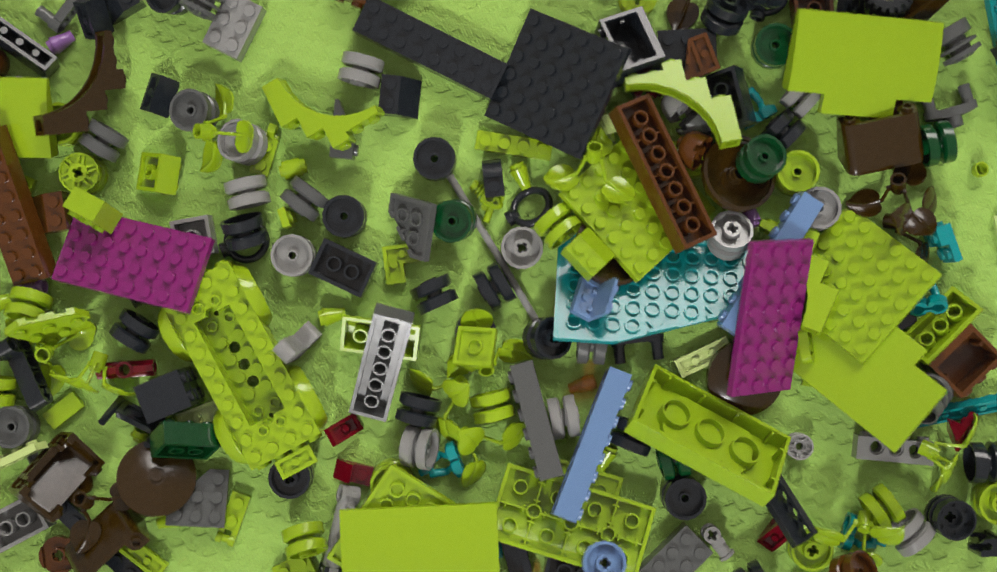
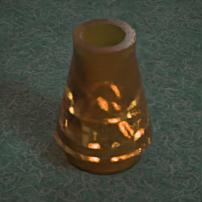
(583, 384)

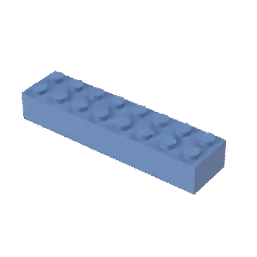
(591, 443)

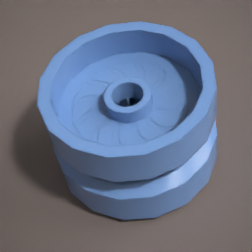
(603, 550)

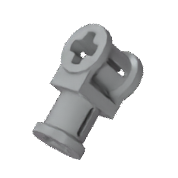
(716, 541)

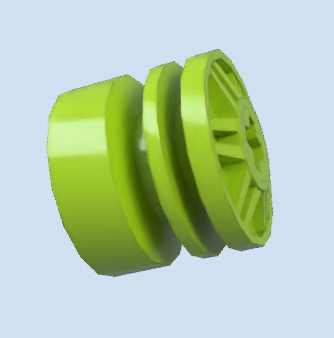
(94, 172)

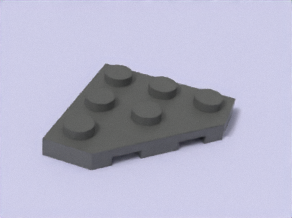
(415, 223)
(207, 504)

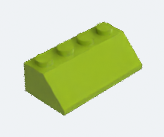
(939, 330)
(355, 334)

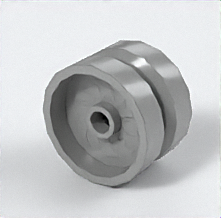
(361, 70)
(804, 104)
(228, 150)
(247, 192)
(831, 209)
(732, 236)
(517, 237)
(282, 251)
(565, 416)
(419, 447)
(917, 533)

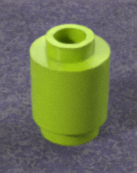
(293, 167)

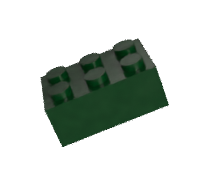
(184, 440)

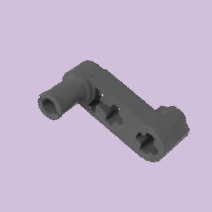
(61, 19)

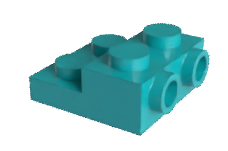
(945, 240)

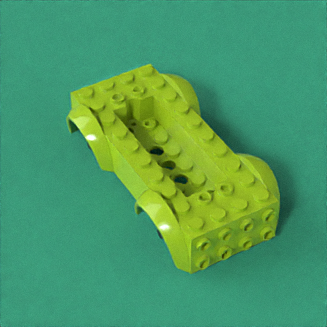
(249, 420)

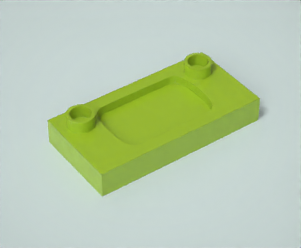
(709, 435)

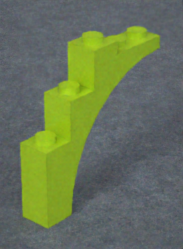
(671, 81)
(293, 112)
(819, 295)

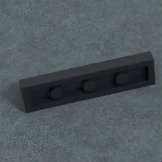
(790, 524)

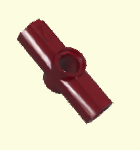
(138, 368)

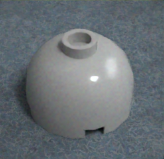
(673, 108)

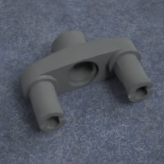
(954, 113)

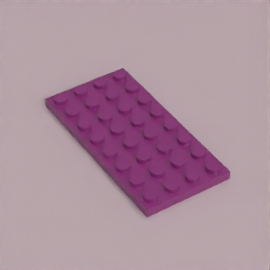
(136, 262)
(769, 316)

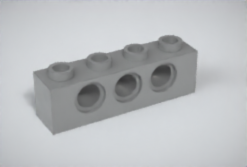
(862, 450)

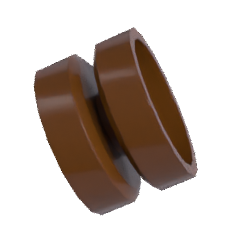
(853, 562)

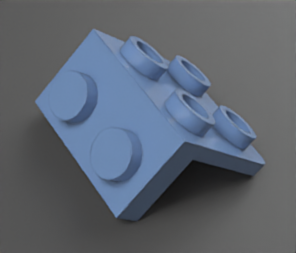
(593, 299)

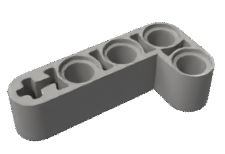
(296, 345)

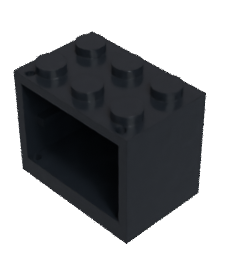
(636, 33)
(169, 393)

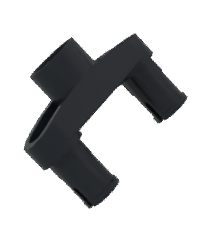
(656, 343)

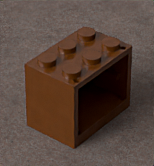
(965, 361)

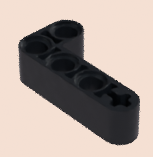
(27, 372)

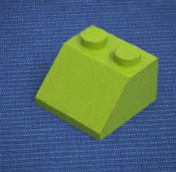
(158, 173)
(587, 253)

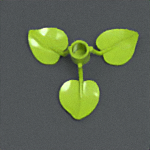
(206, 131)
(564, 178)
(78, 339)
(511, 350)
(96, 364)
(456, 389)
(471, 437)
(932, 452)
(865, 525)

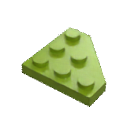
(47, 327)

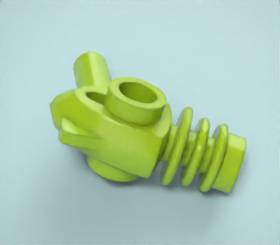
(488, 204)

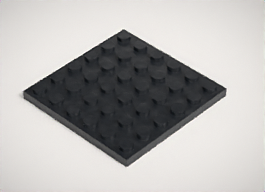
(557, 83)

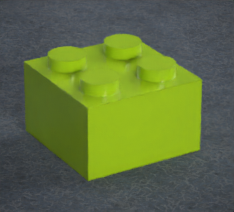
(92, 211)

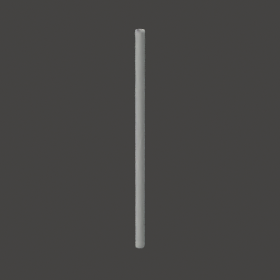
(495, 252)

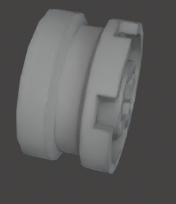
(806, 447)

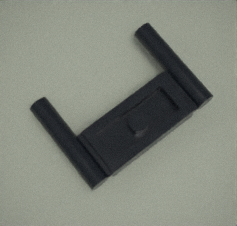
(131, 414)

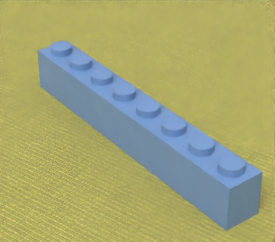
(793, 225)

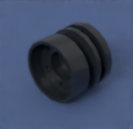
(980, 462)
(955, 525)

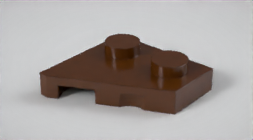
(700, 57)

